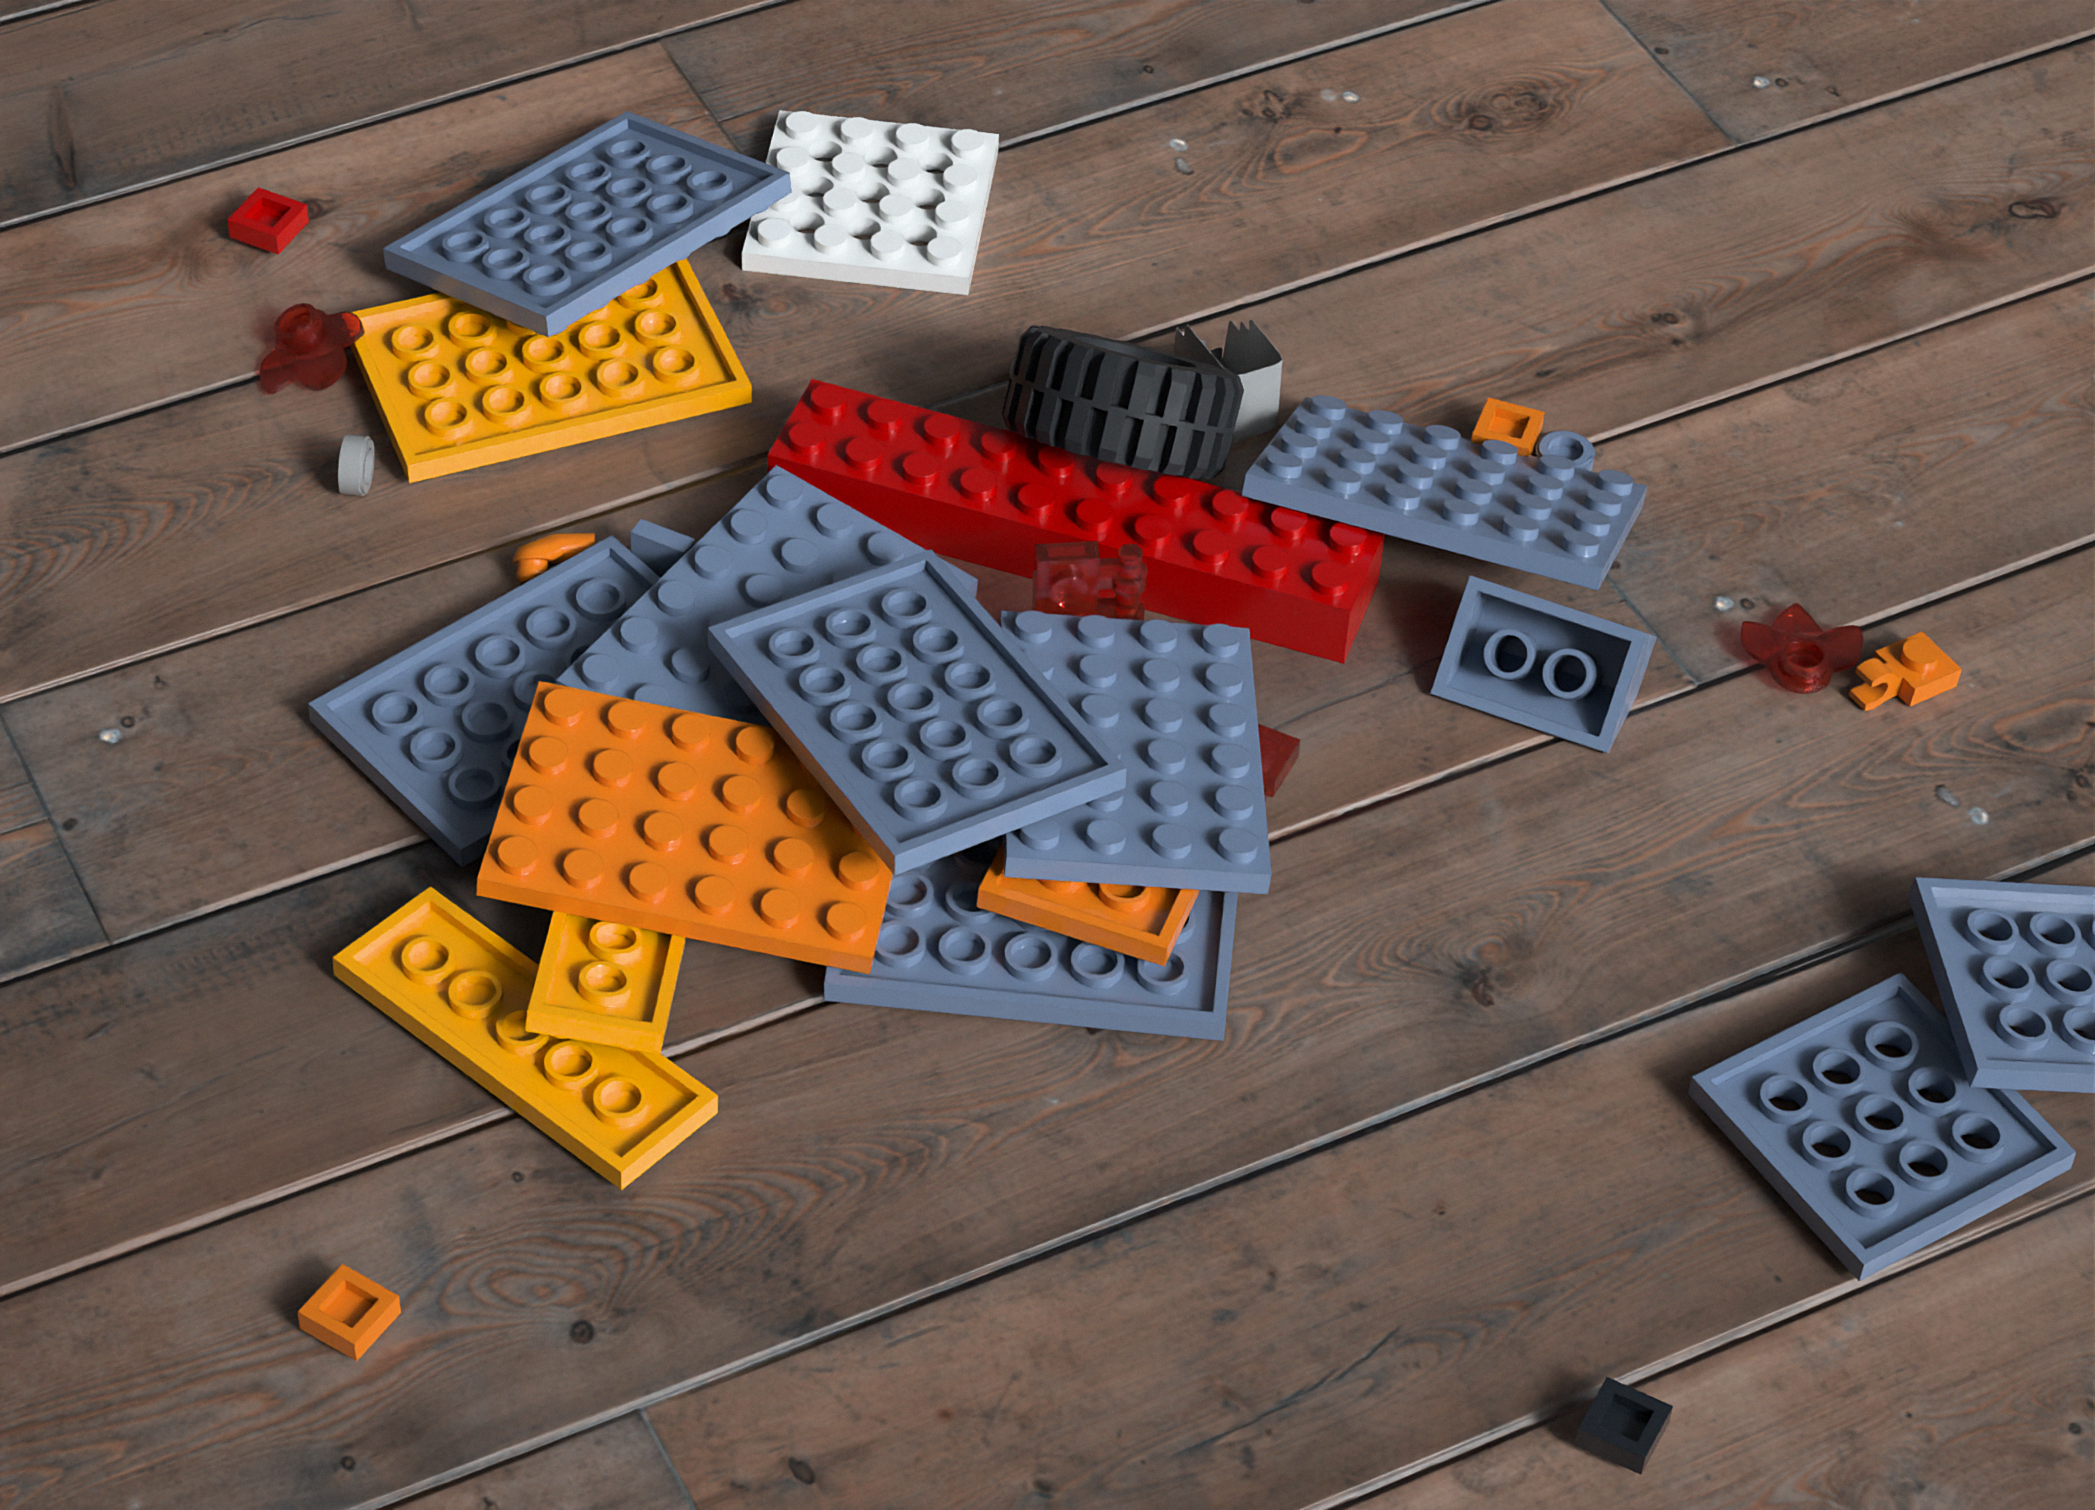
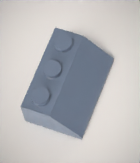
(1542, 664)

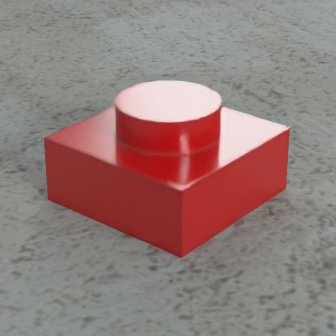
(268, 220)

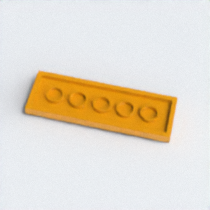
(470, 1003)

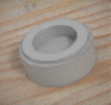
(356, 465)

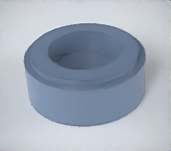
(1567, 445)

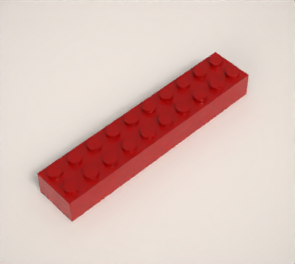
(997, 494)

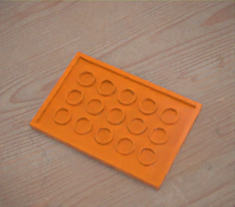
(682, 832)

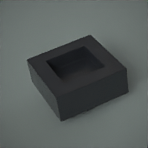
(1623, 1425)

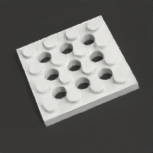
(894, 222)

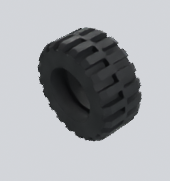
(1122, 402)

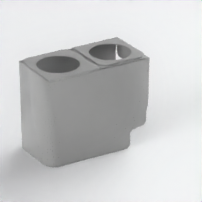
(1254, 361)

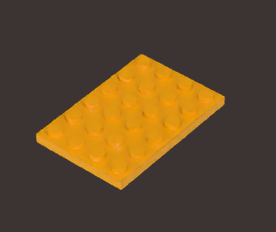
(483, 390)

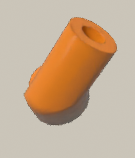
(551, 549)

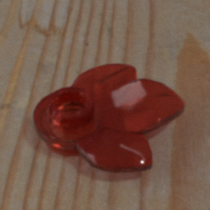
(309, 348)
(1800, 651)

